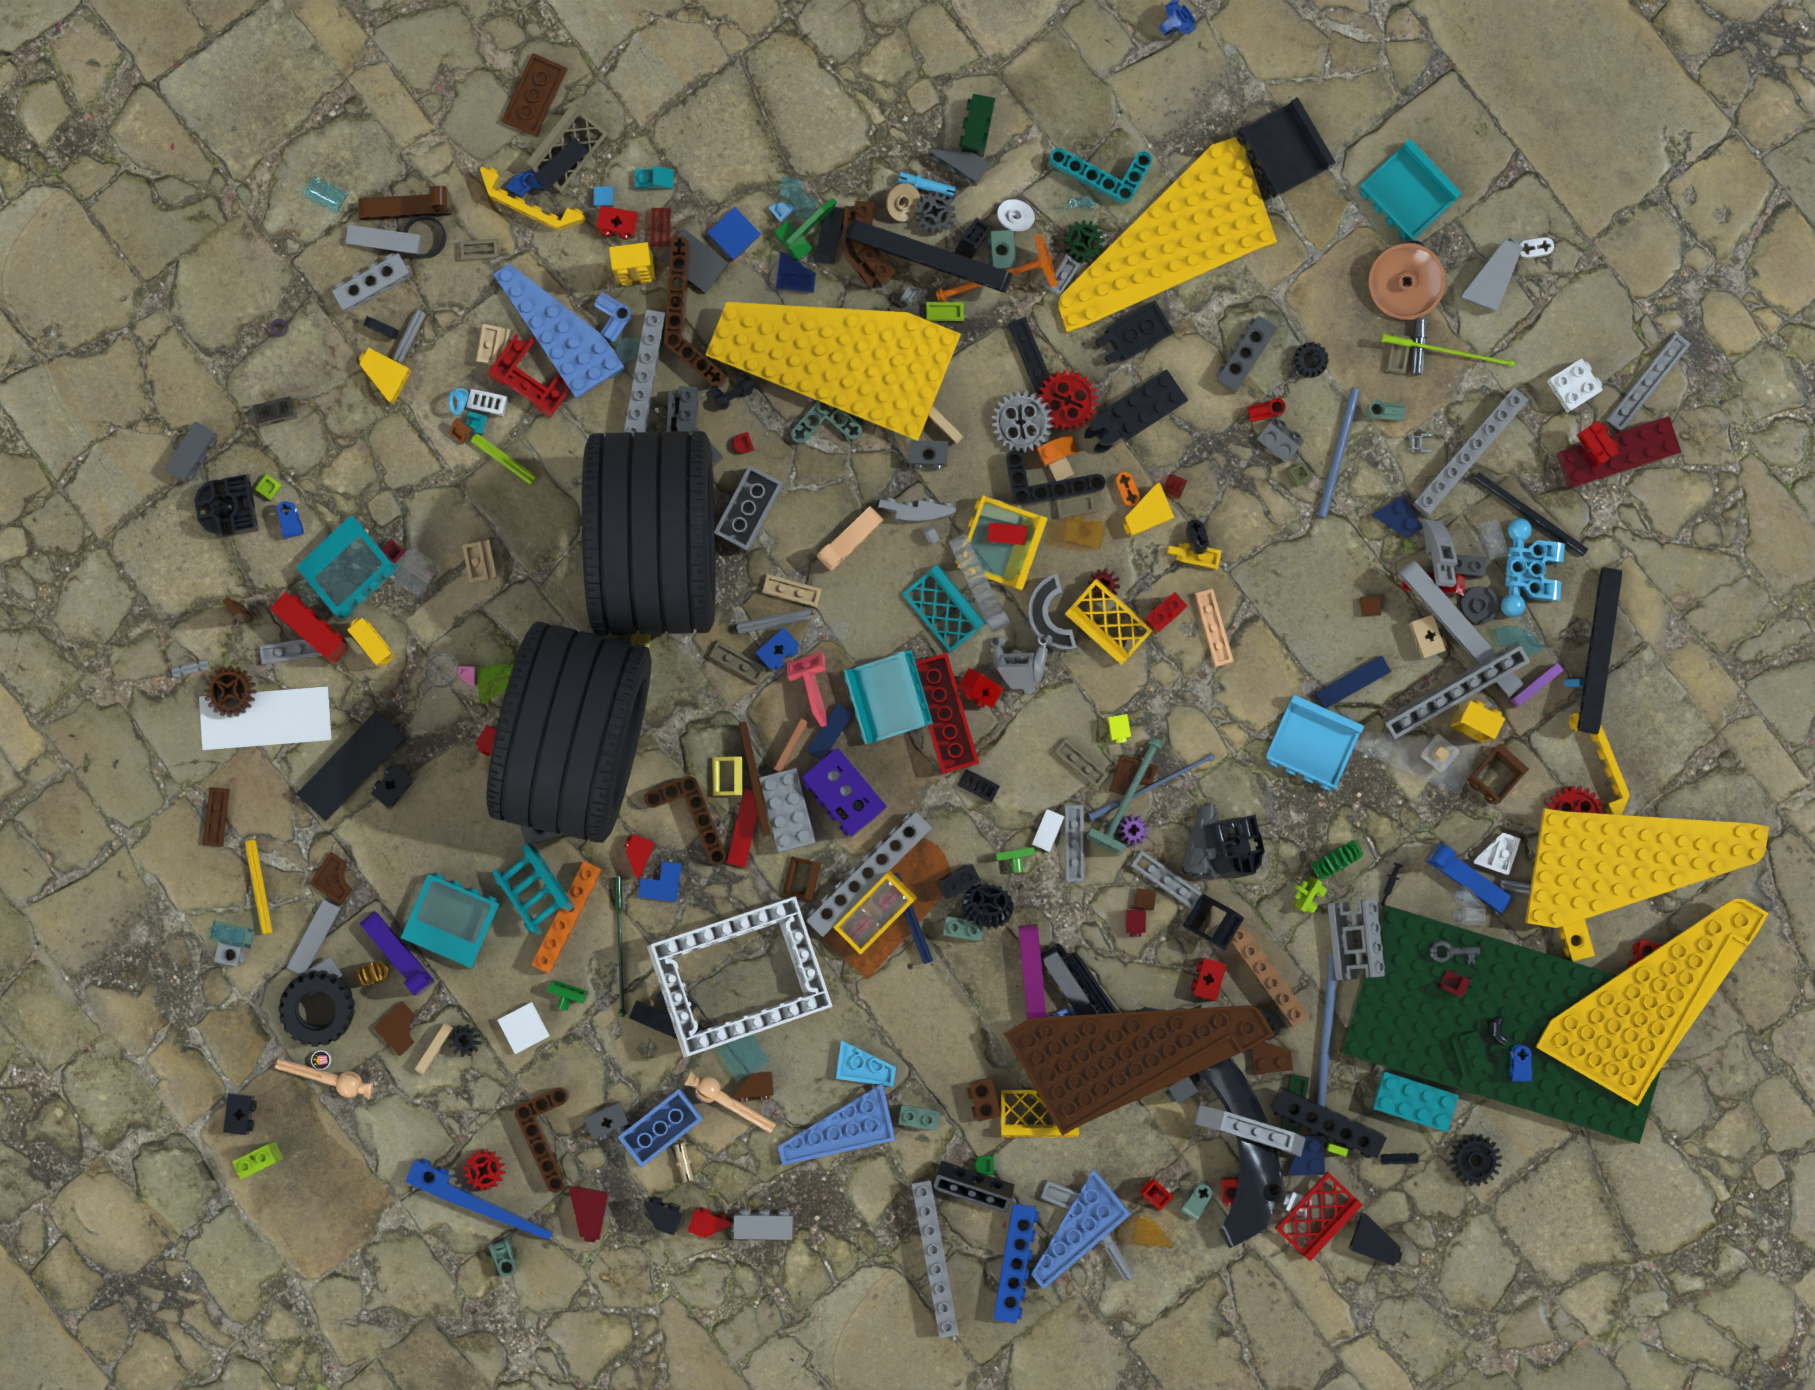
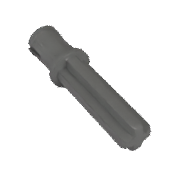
(1418, 352)

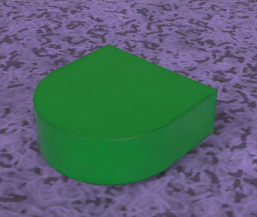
(985, 1164)

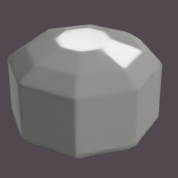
(931, 535)

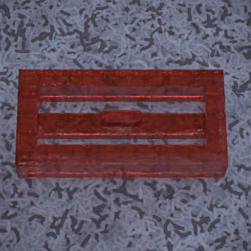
(660, 243)

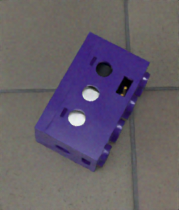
(842, 786)

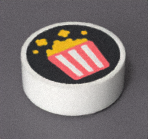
(321, 1060)

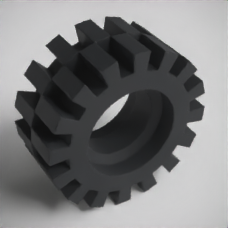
(1310, 348)

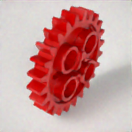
(1074, 384)
(1574, 798)

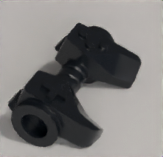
(744, 387)

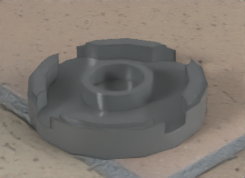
(1479, 605)

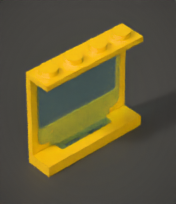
(1004, 561)

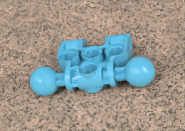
(1551, 552)

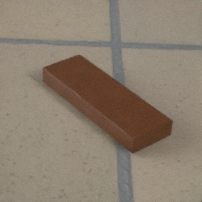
(216, 817)

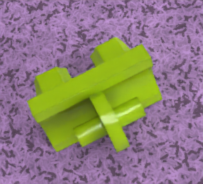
(1306, 893)

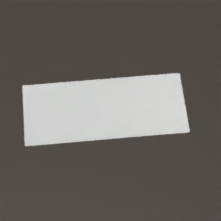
(271, 720)

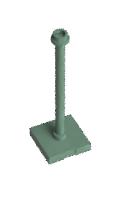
(1106, 839)

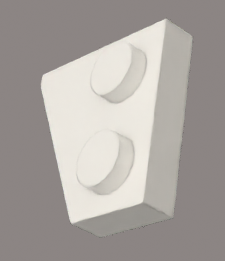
(1499, 854)

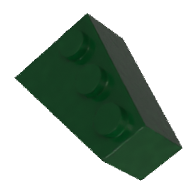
(977, 124)

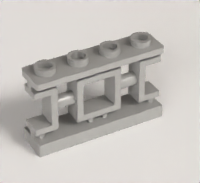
(1343, 939)

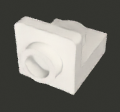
(1292, 1199)

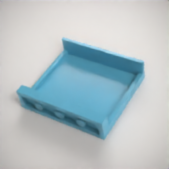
(1313, 743)

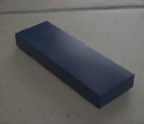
(829, 734)

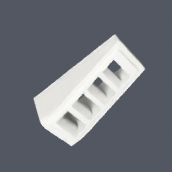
(502, 405)

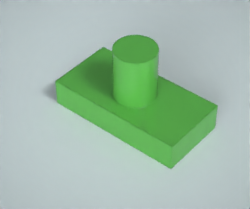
(1015, 858)

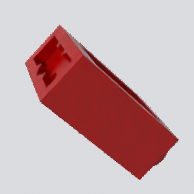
(1165, 612)

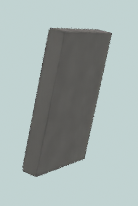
(704, 263)

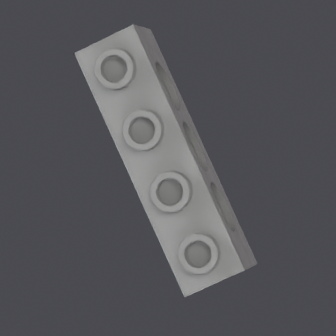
(382, 284)

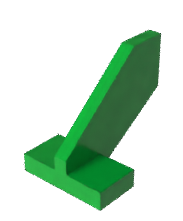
(793, 239)

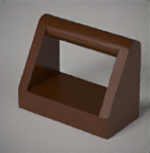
(812, 880)

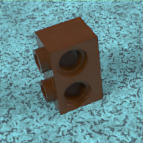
(989, 1098)

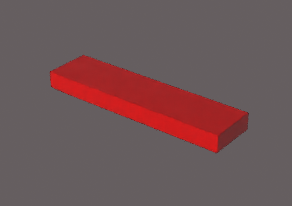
(743, 830)

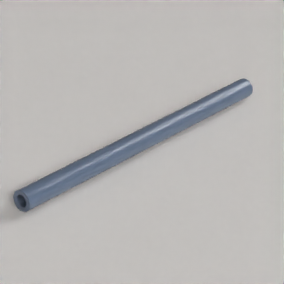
(1326, 1033)

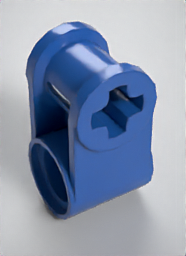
(289, 523)
(1520, 1067)

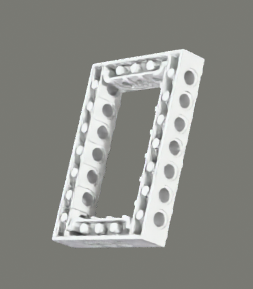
(809, 975)

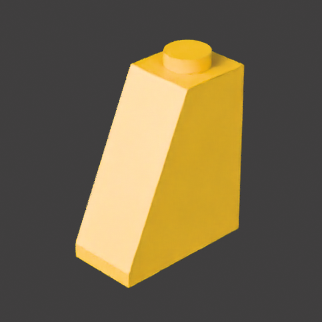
(385, 373)
(1148, 513)

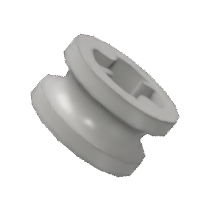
(908, 296)

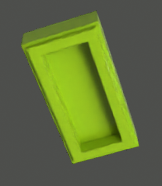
(945, 311)

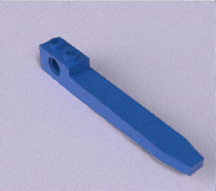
(443, 1189)

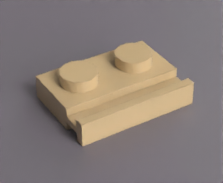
(491, 343)
(479, 561)

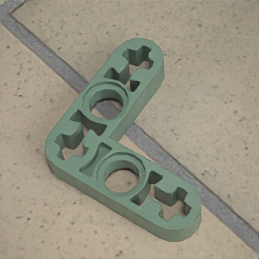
(822, 416)

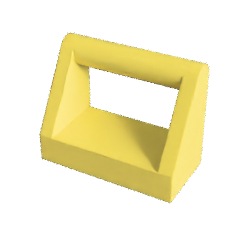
(738, 776)

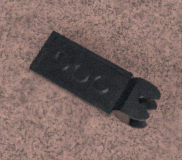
(1136, 412)

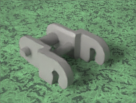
(1412, 448)

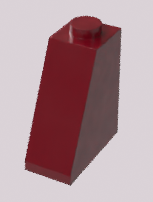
(589, 1211)

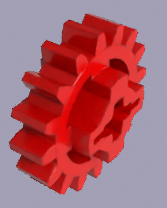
(473, 1164)

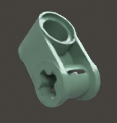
(1194, 1204)
(503, 1255)

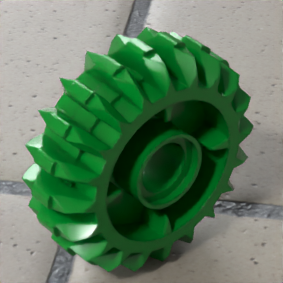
(1337, 859)

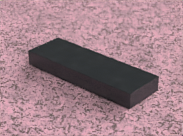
(560, 164)
(829, 236)

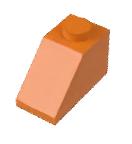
(1057, 450)

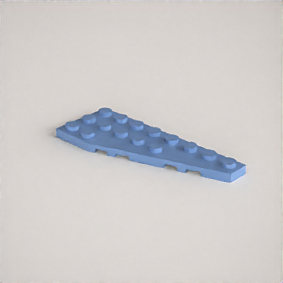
(570, 343)

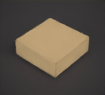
(1061, 469)

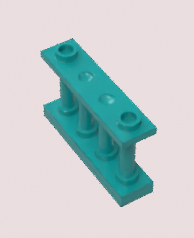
(551, 886)

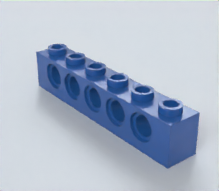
(1001, 1311)

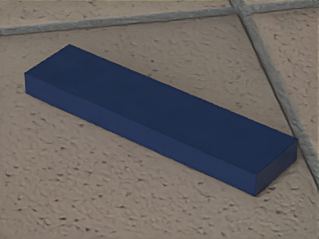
(1353, 682)

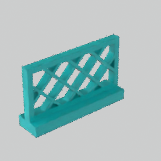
(957, 598)

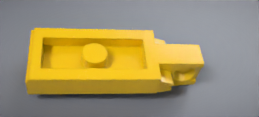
(1184, 554)

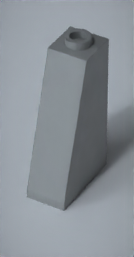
(1492, 280)

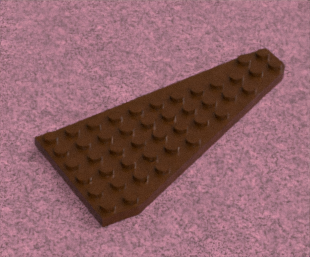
(1111, 1059)

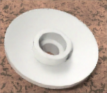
(1016, 215)

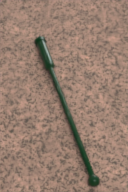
(619, 905)

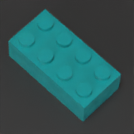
(1414, 1101)

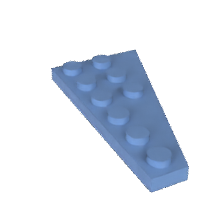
(852, 1127)
(1088, 1222)

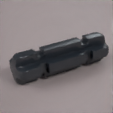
(1399, 1158)

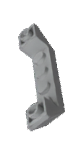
(1250, 1129)

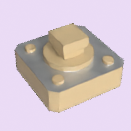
(1439, 753)

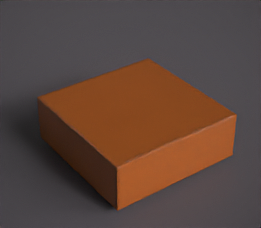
(459, 431)

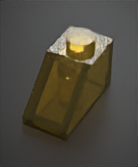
(1149, 1233)

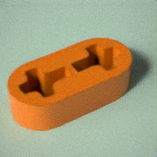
(1123, 491)

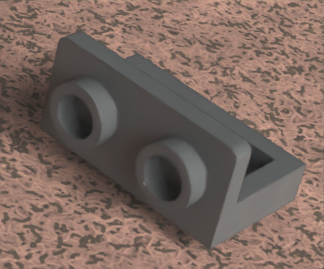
(1280, 439)

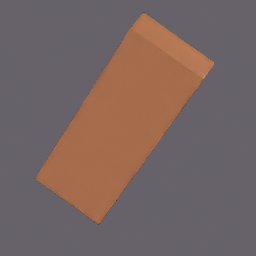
(791, 745)

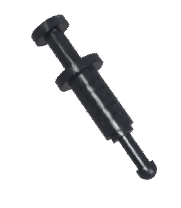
(1391, 882)

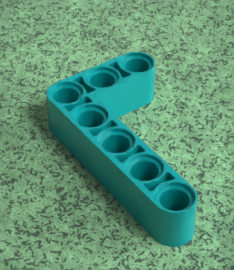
(1102, 176)

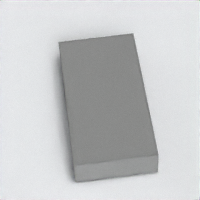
(1059, 1194)

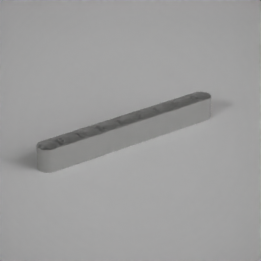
(1454, 621)

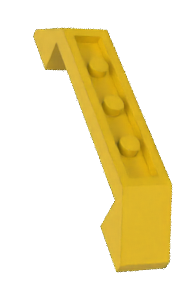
(570, 218)
(1612, 770)

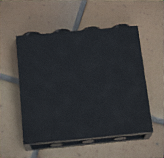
(1285, 148)

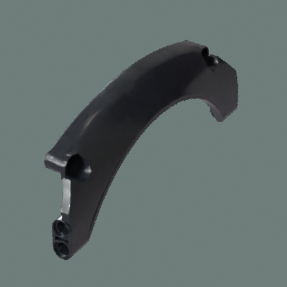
(1258, 1162)

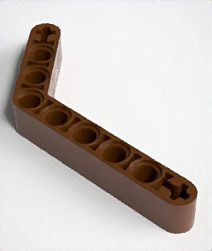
(680, 312)

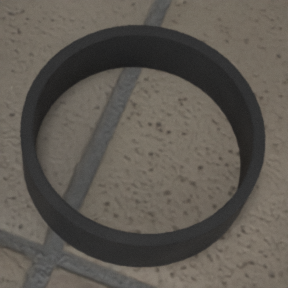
(440, 248)

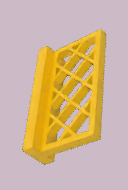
(1100, 635)
(1026, 1130)

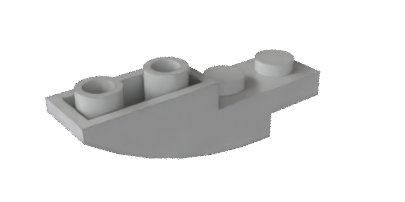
(925, 512)
(1442, 550)

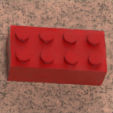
(313, 631)

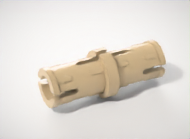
(683, 1162)

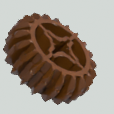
(224, 698)

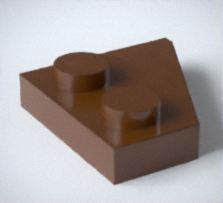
(1270, 1058)

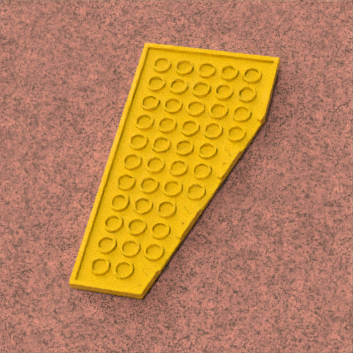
(852, 359)

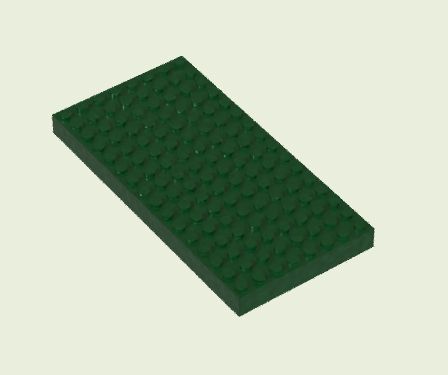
(1409, 1021)

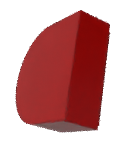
(742, 443)

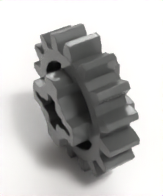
(927, 215)

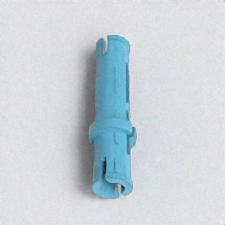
(927, 184)

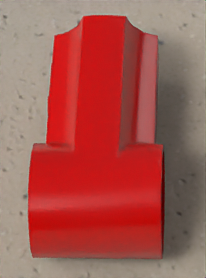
(1264, 410)

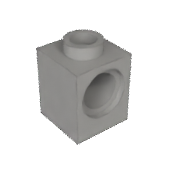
(221, 954)

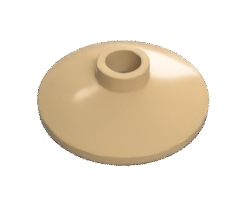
(906, 209)

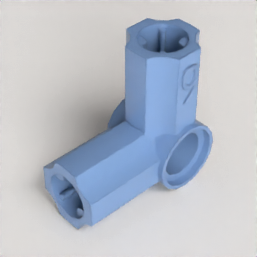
(612, 308)

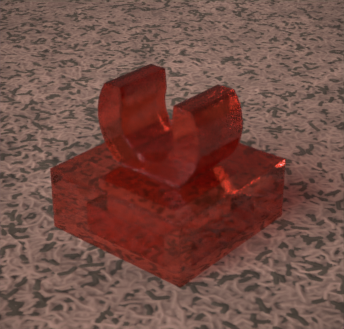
(1174, 485)

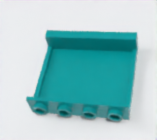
(1409, 191)
(888, 697)

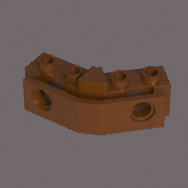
(867, 256)

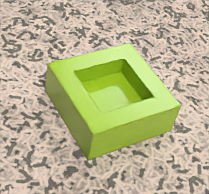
(268, 487)
(1336, 1149)

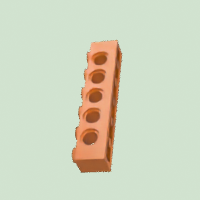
(566, 920)

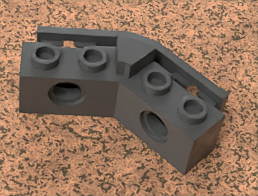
(687, 415)

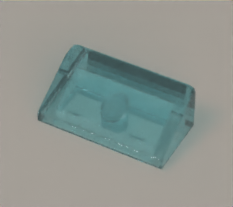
(325, 194)

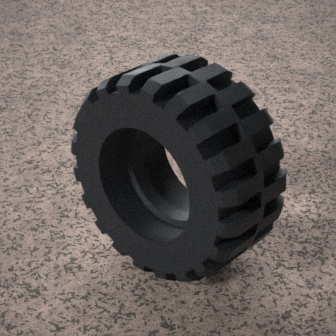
(311, 1033)

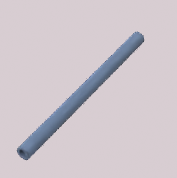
(1338, 453)

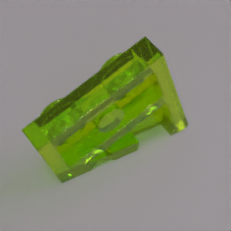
(492, 681)

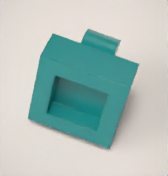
(476, 422)

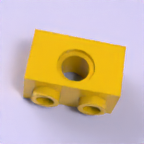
(1584, 948)

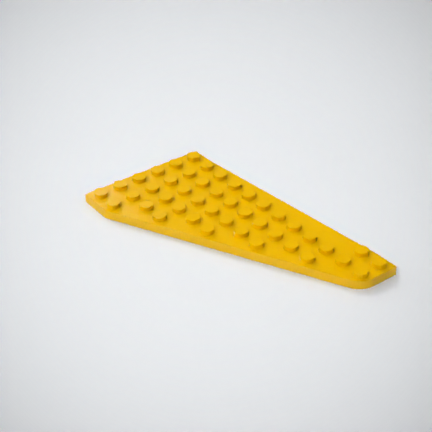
(1192, 228)
(1611, 861)
(1640, 1016)

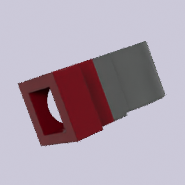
(392, 550)

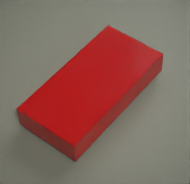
(1007, 533)

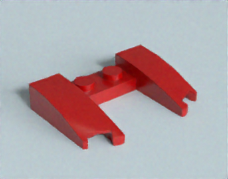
(506, 372)

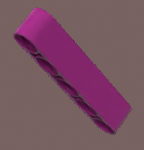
(1032, 971)

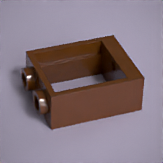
(1510, 762)

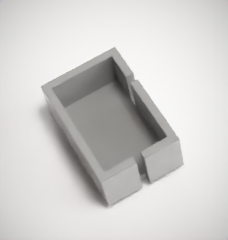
(764, 1224)

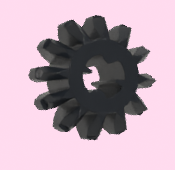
(459, 1044)

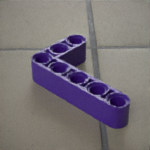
(415, 974)

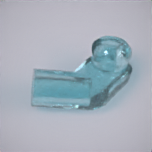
(1081, 201)

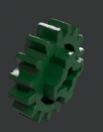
(1075, 244)

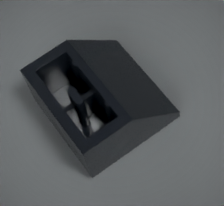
(663, 1216)

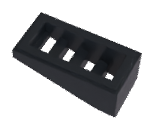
(975, 791)

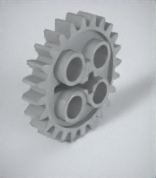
(1039, 420)

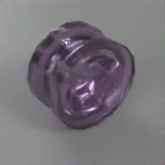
(275, 331)

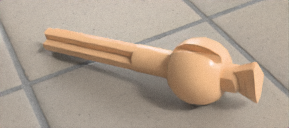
(347, 1084)
(708, 1090)

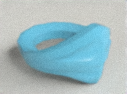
(462, 396)

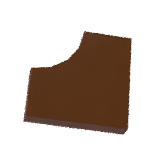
(1125, 772)
(331, 879)
(396, 1028)

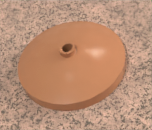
(1407, 299)

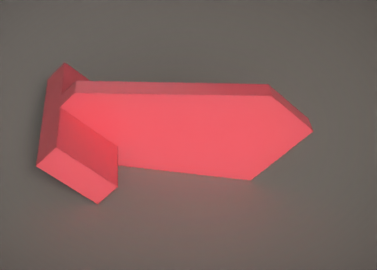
(806, 668)

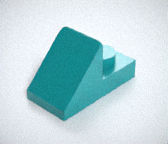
(654, 178)

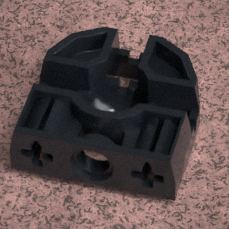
(229, 508)
(1240, 859)

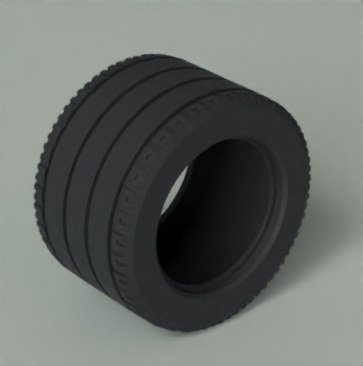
(649, 533)
(568, 732)

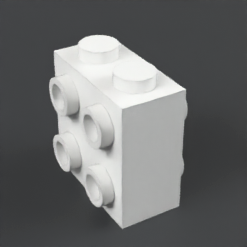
(1575, 385)

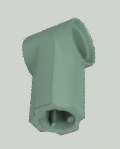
(1388, 411)

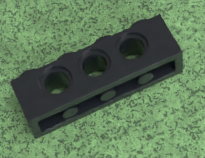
(973, 1186)

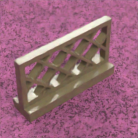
(557, 134)

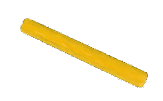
(258, 887)

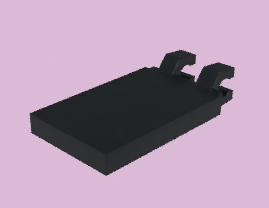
(1135, 333)

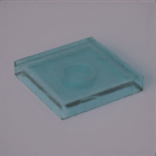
(743, 1056)

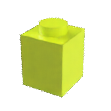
(1119, 728)

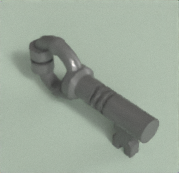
(1469, 951)

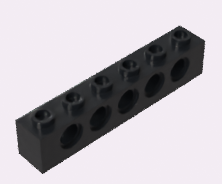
(1285, 1097)

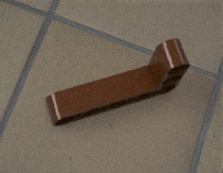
(435, 203)
(695, 812)
(540, 1136)

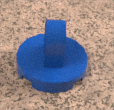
(1179, 18)

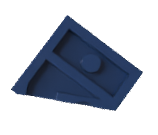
(1312, 1158)

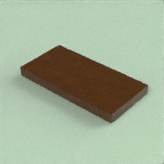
(534, 95)

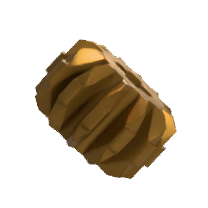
(371, 973)

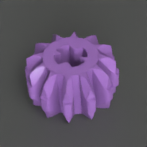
(1137, 835)

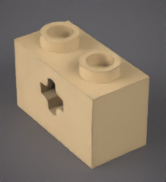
(1425, 646)

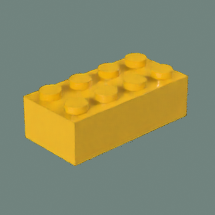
(632, 264)
(1477, 721)

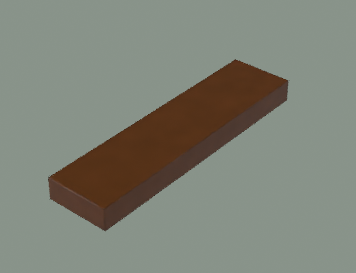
(237, 610)

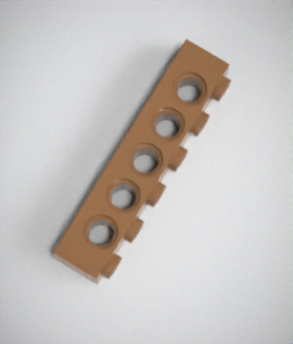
(1268, 977)

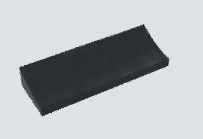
(351, 766)

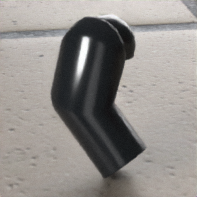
(1496, 1030)

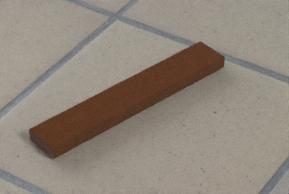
(754, 779)

